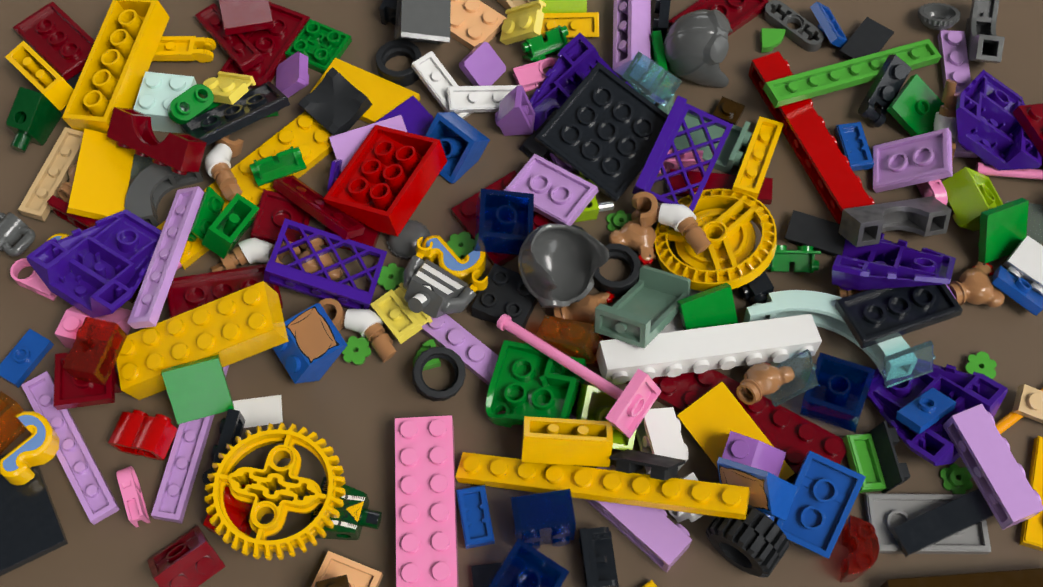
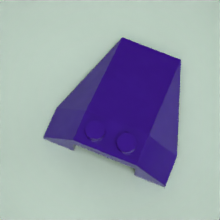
(570, 69)
(990, 127)
(99, 265)
(890, 266)
(961, 387)

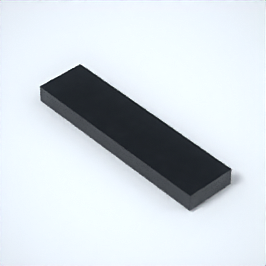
(941, 522)

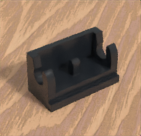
(598, 557)

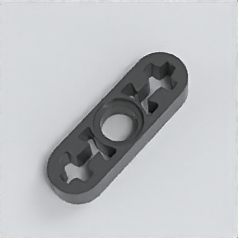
(796, 35)

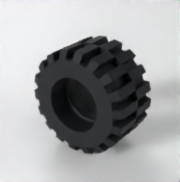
(749, 544)

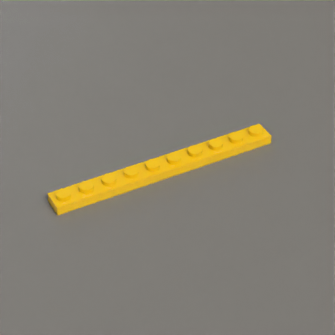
(606, 485)

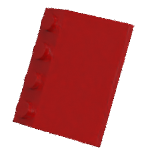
(387, 178)

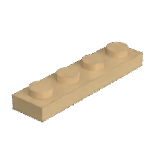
(52, 174)

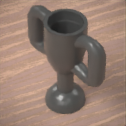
(14, 231)

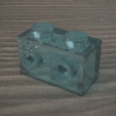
(651, 79)

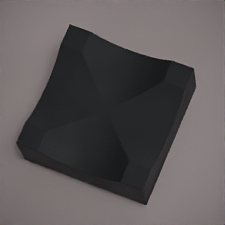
(335, 103)
(504, 296)

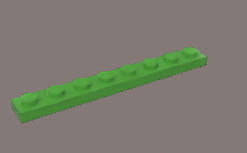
(846, 73)

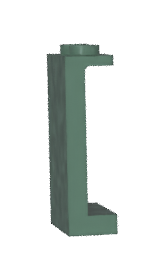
(731, 151)
(644, 308)

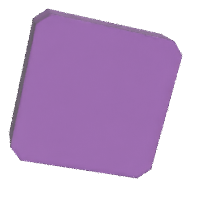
(482, 65)
(292, 74)

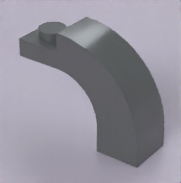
(980, 32)
(151, 186)

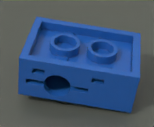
(820, 503)

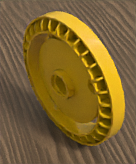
(732, 241)

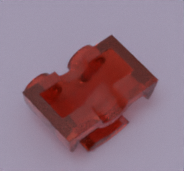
(863, 545)

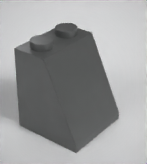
(423, 21)

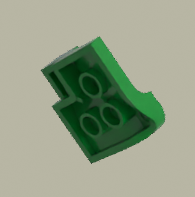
(530, 385)

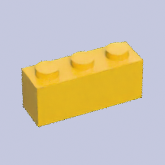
(40, 75)
(567, 441)

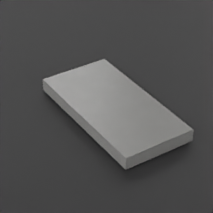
(891, 510)

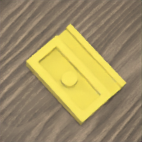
(523, 22)
(228, 86)
(398, 316)

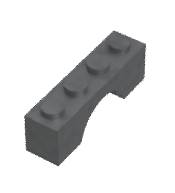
(921, 216)

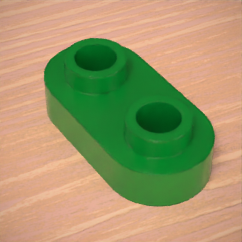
(192, 102)

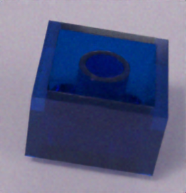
(503, 220)
(839, 392)
(544, 518)
(527, 568)

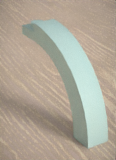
(825, 315)

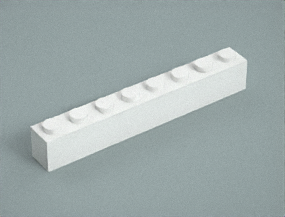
(709, 348)

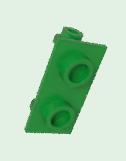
(538, 48)
(278, 166)
(207, 213)
(803, 259)

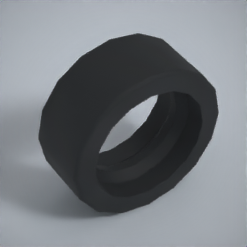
(393, 49)
(619, 288)
(450, 356)

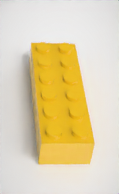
(116, 63)
(229, 326)

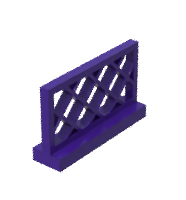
(666, 141)
(314, 284)

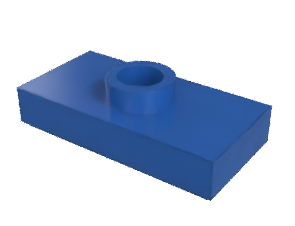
(829, 25)
(854, 145)
(1018, 290)
(24, 357)
(925, 410)
(475, 516)

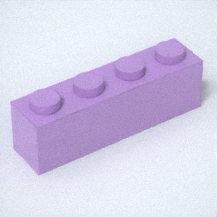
(630, 32)
(993, 466)
(647, 529)

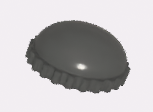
(938, 16)
(405, 244)

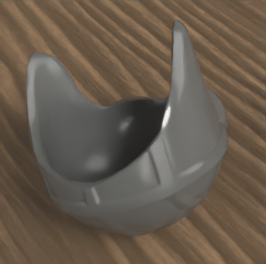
(697, 47)
(560, 264)

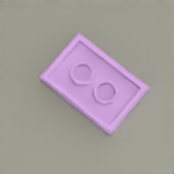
(347, 143)
(912, 160)
(556, 191)

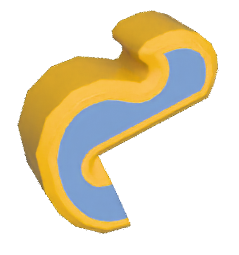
(449, 261)
(33, 451)

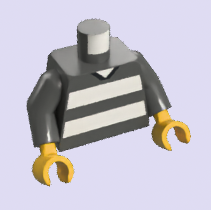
(435, 289)

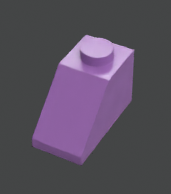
(515, 113)
(753, 453)

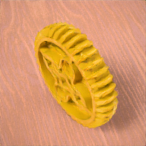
(282, 500)

